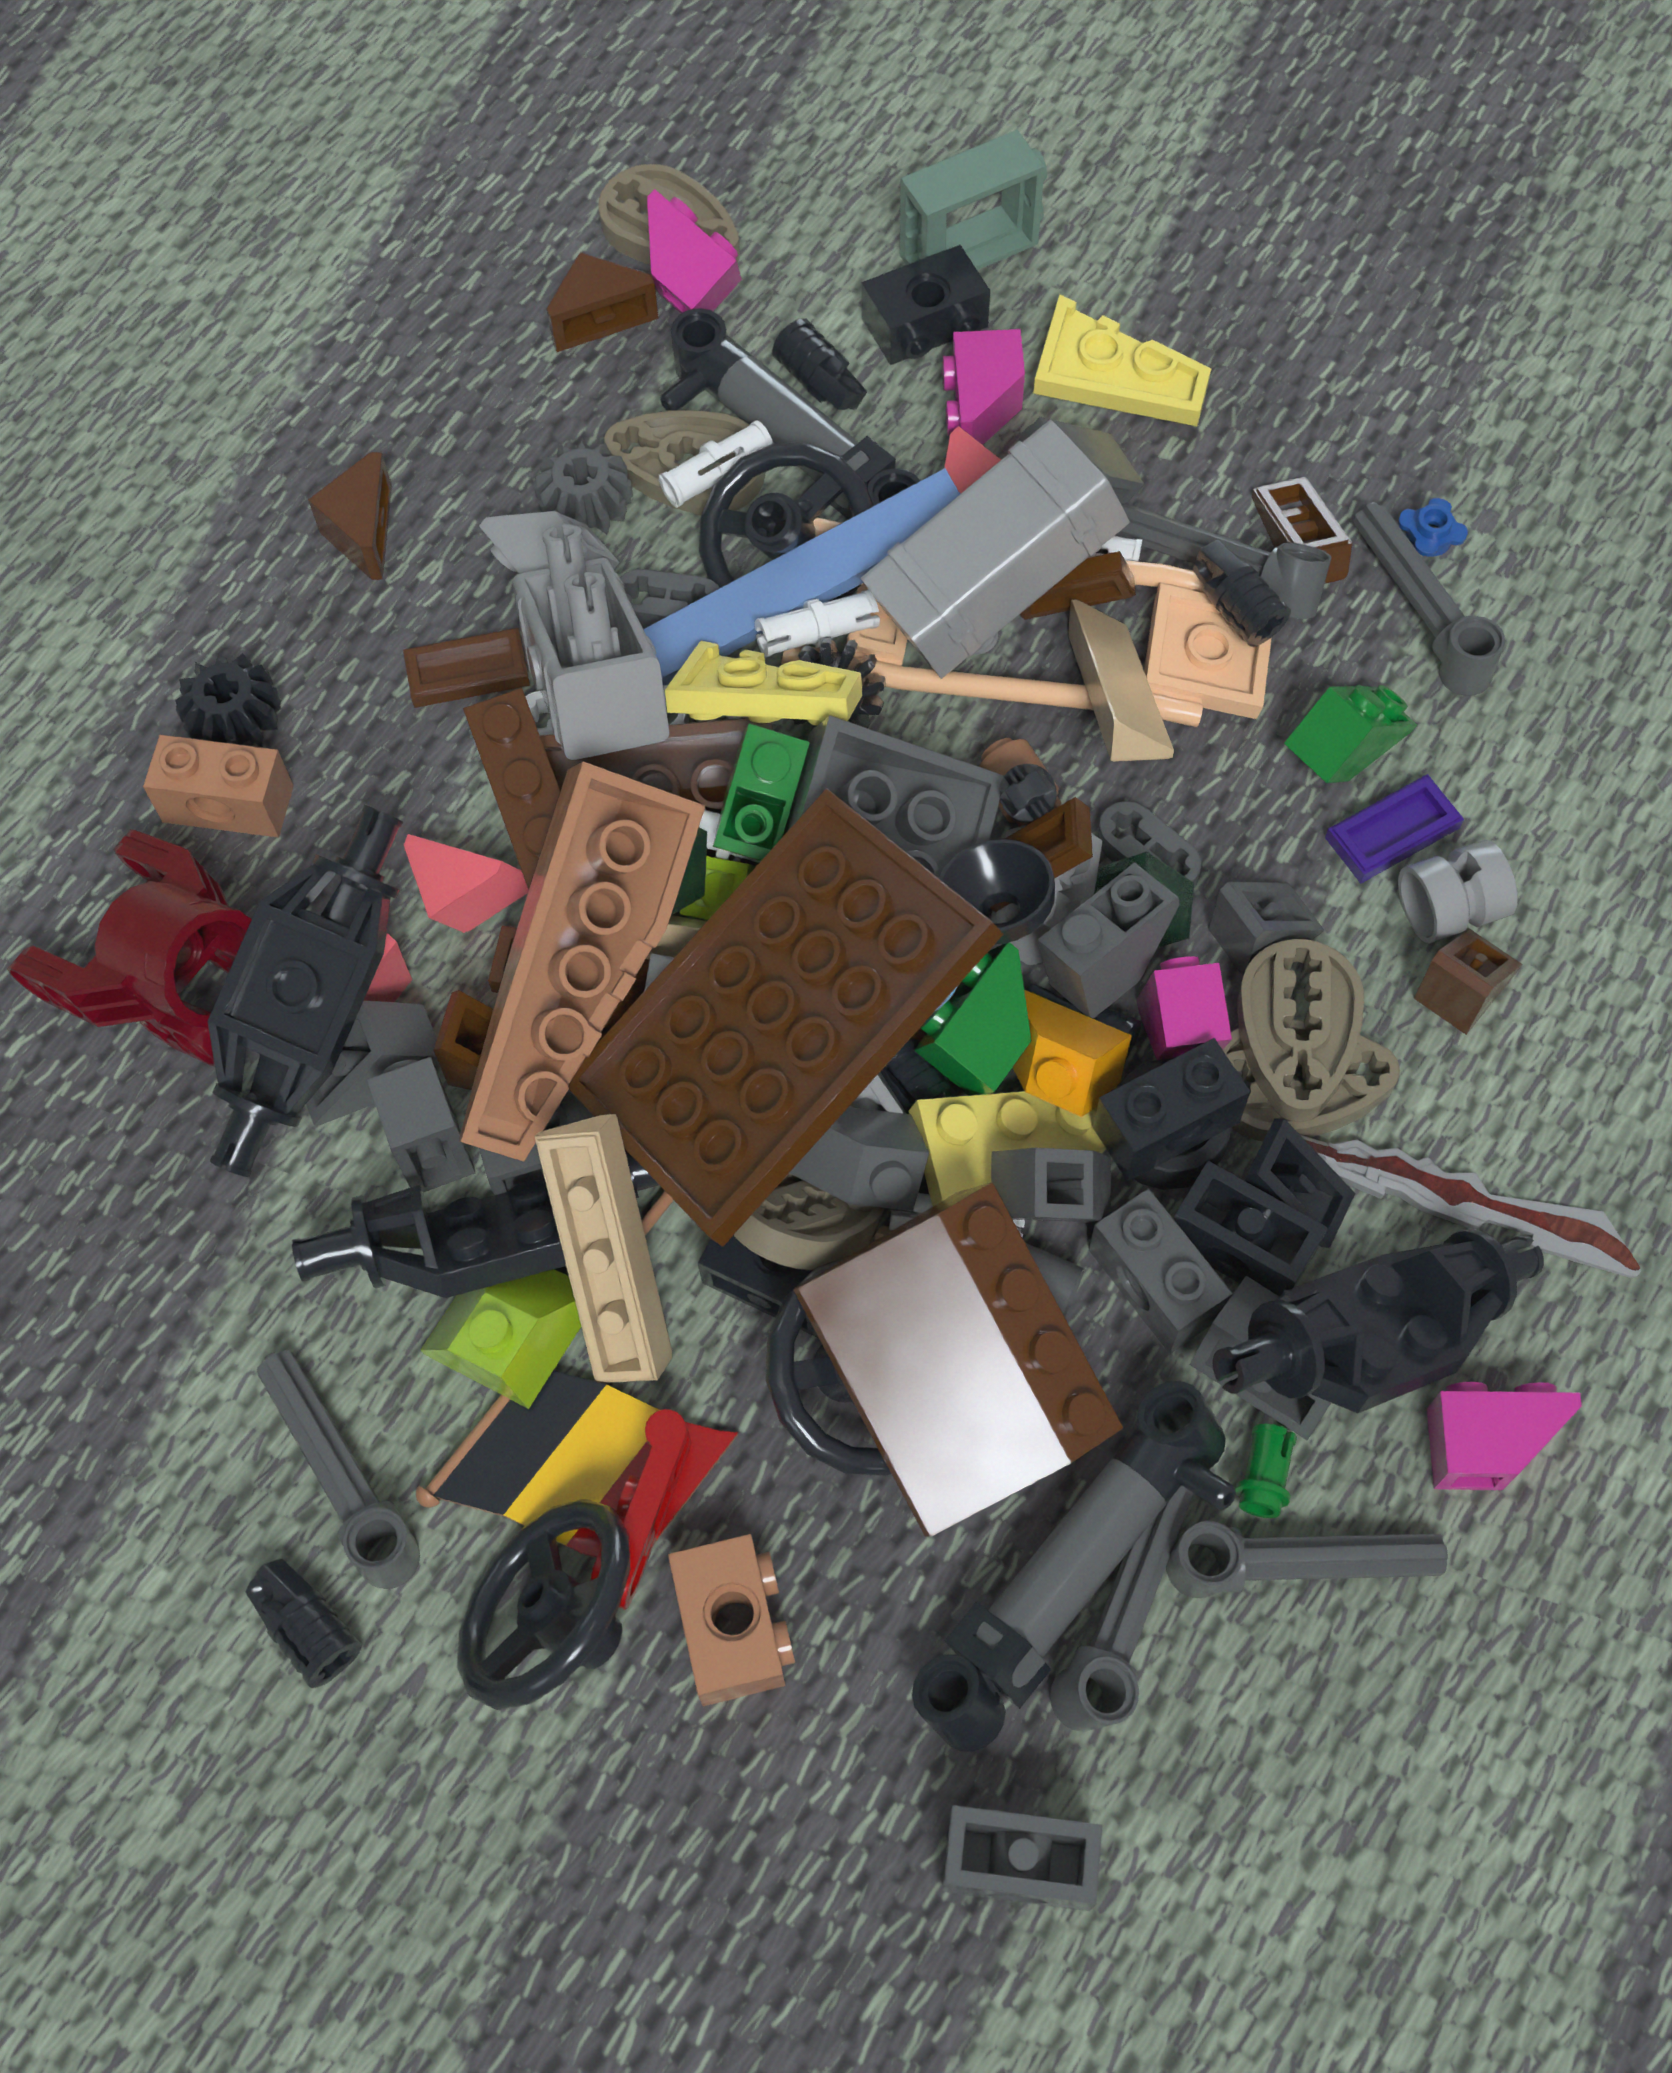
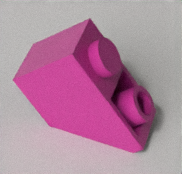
(685, 261)
(986, 381)
(1184, 1007)
(1491, 1436)

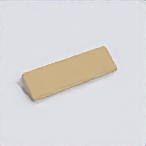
(1117, 686)
(605, 1249)

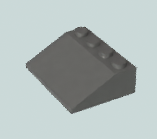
(907, 792)

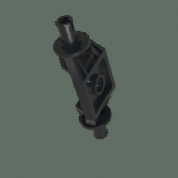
(299, 989)
(462, 1246)
(1381, 1322)

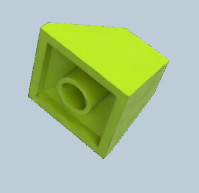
(508, 1334)

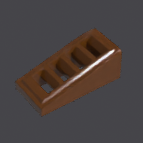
(1320, 524)

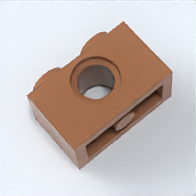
(219, 785)
(706, 1582)

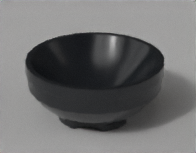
(1004, 873)

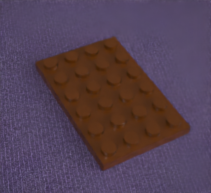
(780, 1013)

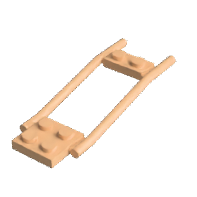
(1189, 664)

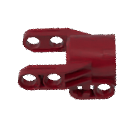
(147, 950)

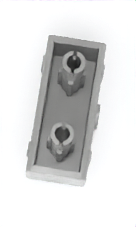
(996, 548)
(589, 652)

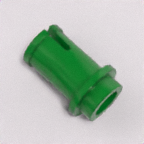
(1266, 1474)

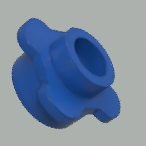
(1431, 540)

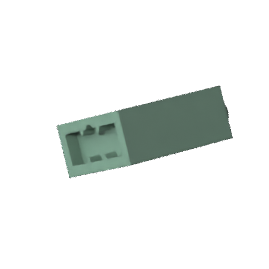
(962, 179)

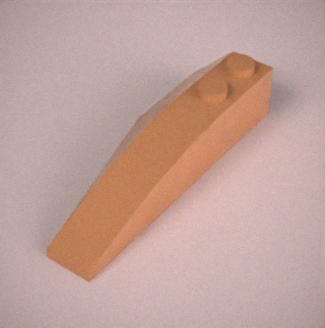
(580, 940)

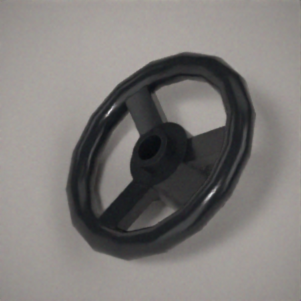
(775, 520)
(787, 1377)
(553, 1608)

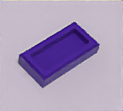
(1394, 828)

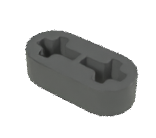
(667, 592)
(1151, 836)

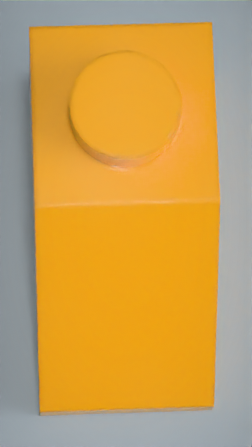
(1070, 1056)

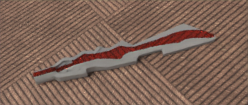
(1462, 1198)

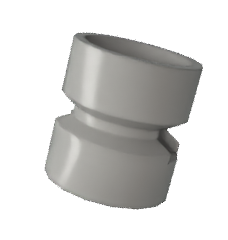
(1466, 888)

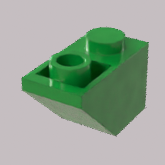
(1350, 730)
(760, 792)
(982, 1027)

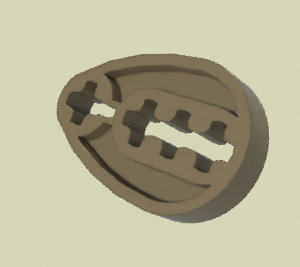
(629, 229)
(667, 438)
(1332, 1018)
(1347, 1105)
(807, 1226)

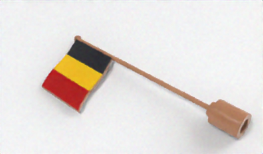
(565, 1448)

